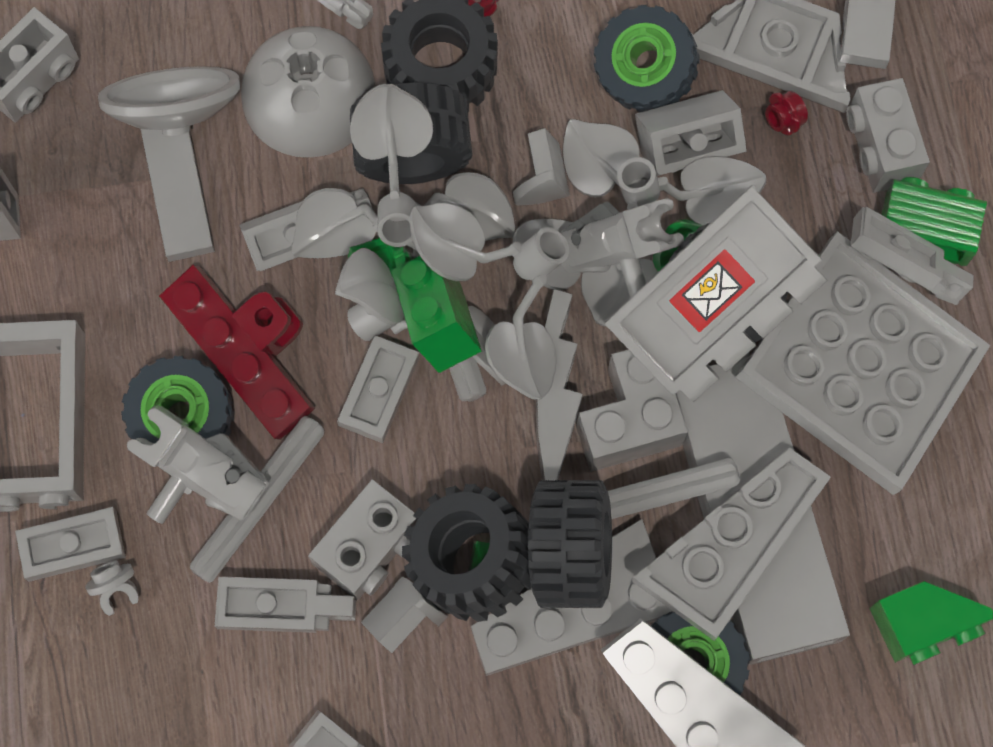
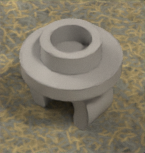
(109, 579)

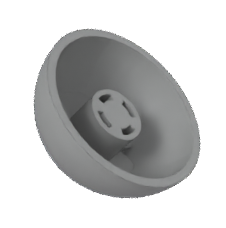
(306, 111)

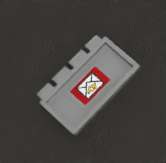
(714, 292)

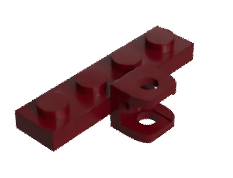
(244, 345)

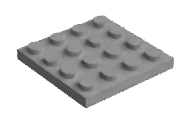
(865, 365)

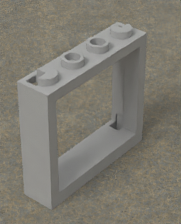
(67, 339)

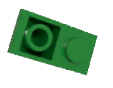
(926, 616)

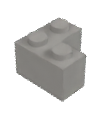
(636, 426)

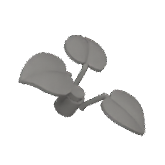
(381, 126)
(609, 155)
(451, 246)
(370, 285)

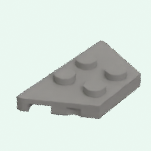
(781, 45)

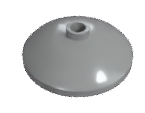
(170, 98)

